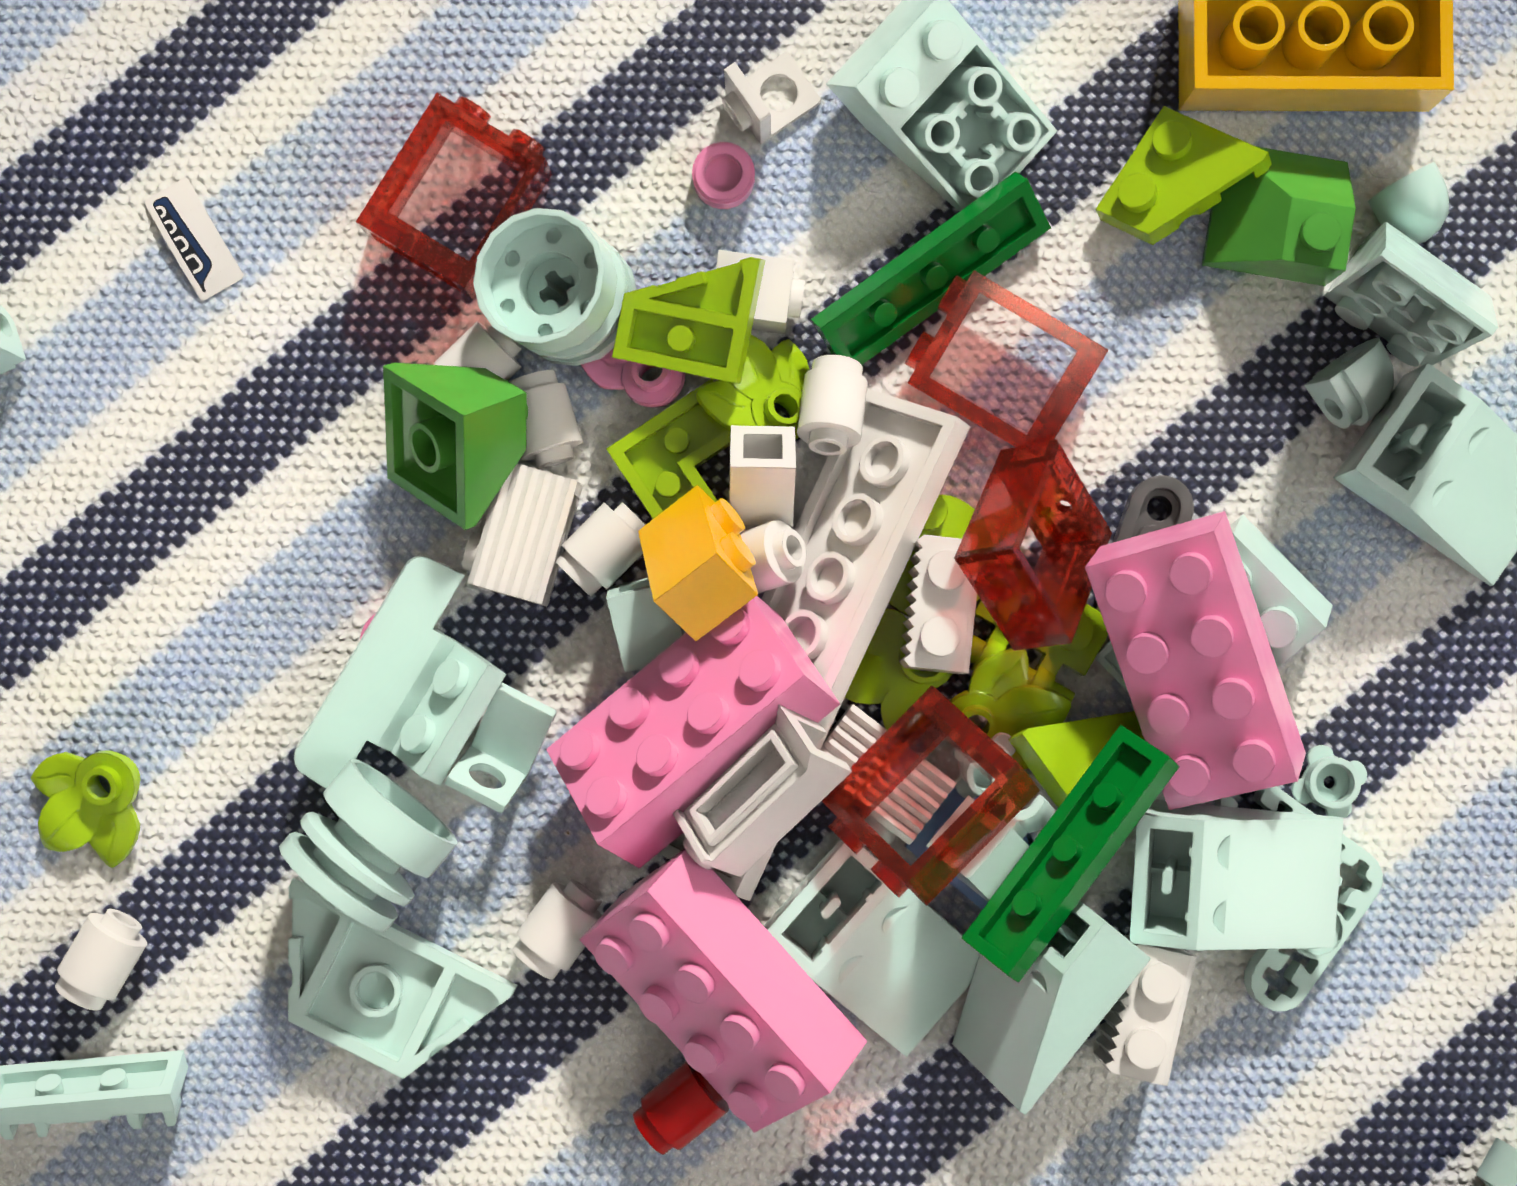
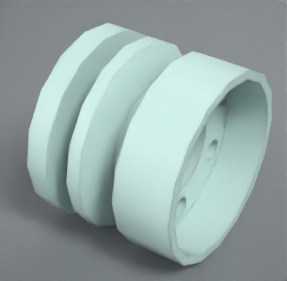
(525, 280)
(359, 857)

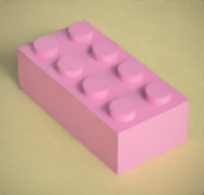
(1197, 660)
(683, 727)
(724, 992)

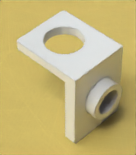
(745, 102)

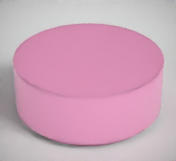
(723, 175)

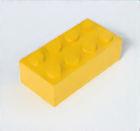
(1315, 55)

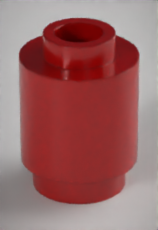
(678, 1110)

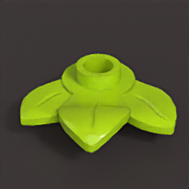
(766, 380)
(884, 678)
(1002, 696)
(83, 810)

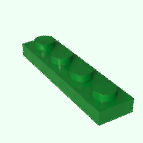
(917, 279)
(1070, 852)

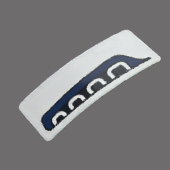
(193, 239)

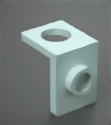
(503, 747)

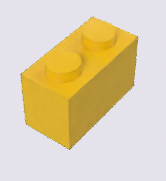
(698, 562)

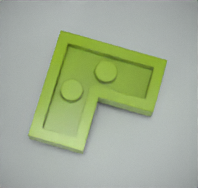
(666, 450)

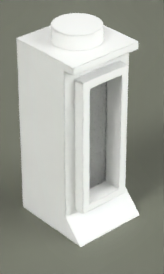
(761, 796)

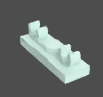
(91, 1090)

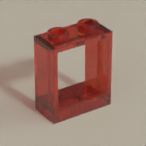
(470, 122)
(1059, 400)
(1022, 493)
(892, 760)

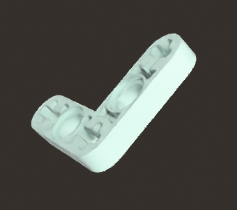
(1356, 900)

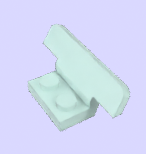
(403, 685)

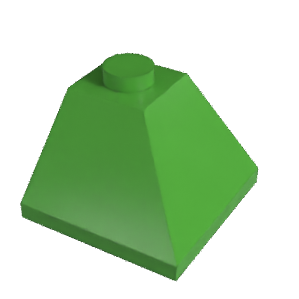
(1285, 222)
(452, 435)

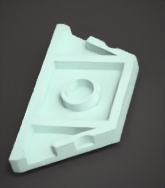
(379, 991)

